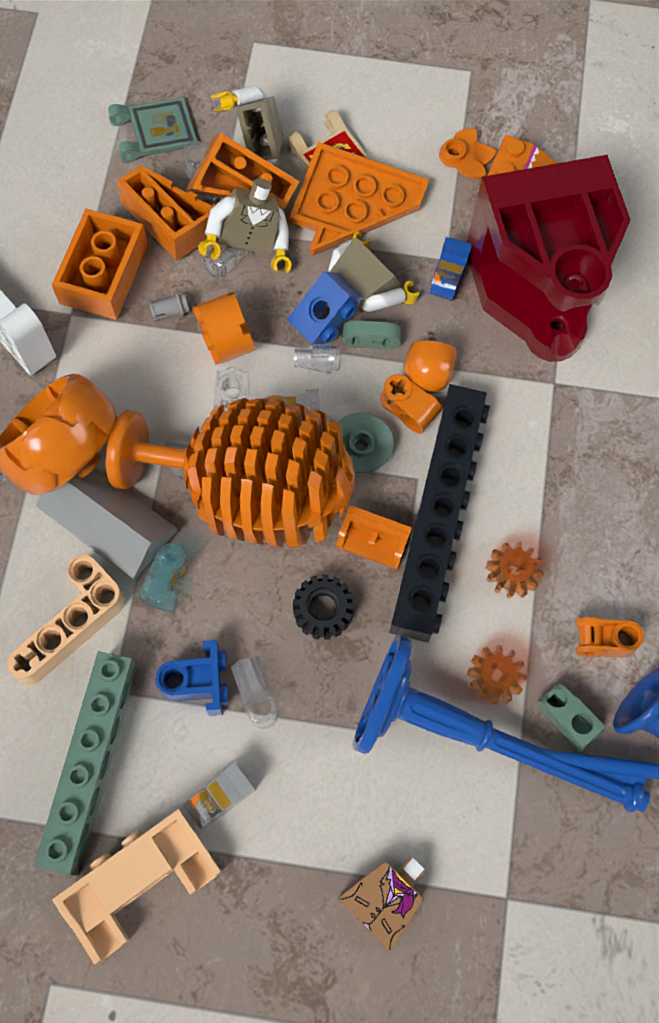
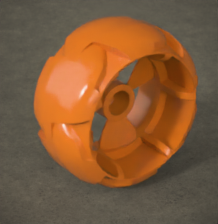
(57, 435)

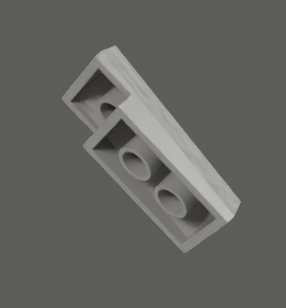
(108, 521)

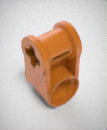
(411, 404)
(600, 637)

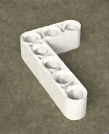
(24, 336)

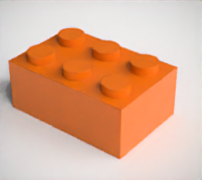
(100, 264)

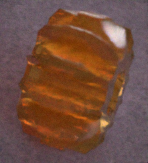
(525, 564)
(508, 680)

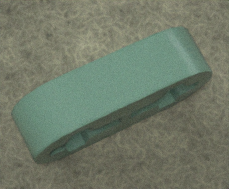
(371, 335)

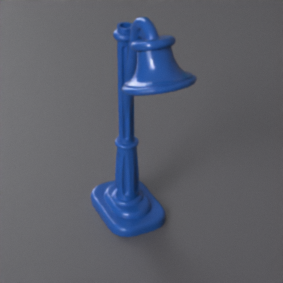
(607, 776)

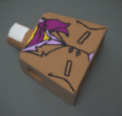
(385, 900)

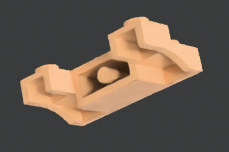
(118, 880)

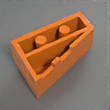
(233, 166)
(166, 211)

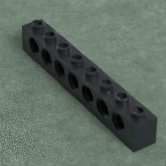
(460, 404)

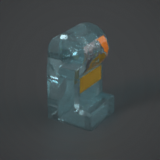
(162, 578)

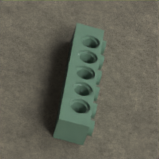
(86, 764)

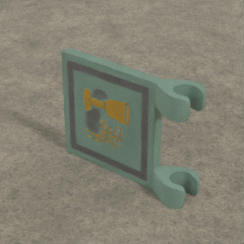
(157, 127)

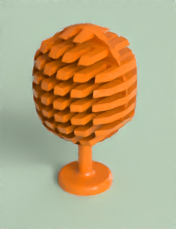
(252, 471)

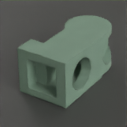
(570, 717)

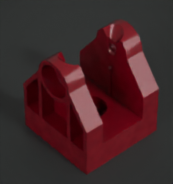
(547, 249)

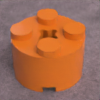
(224, 328)

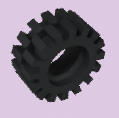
(323, 587)

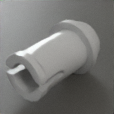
(169, 307)

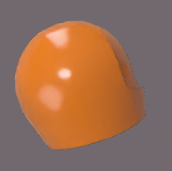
(430, 365)

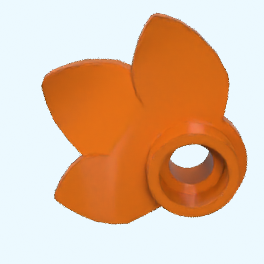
(470, 155)

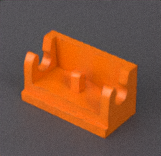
(373, 537)

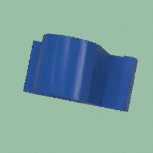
(200, 679)

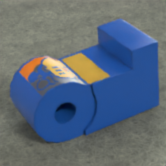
(450, 268)

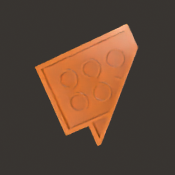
(352, 195)

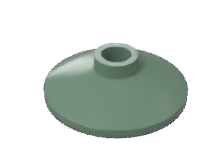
(374, 434)

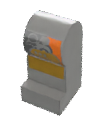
(219, 796)

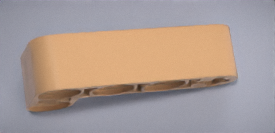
(62, 623)

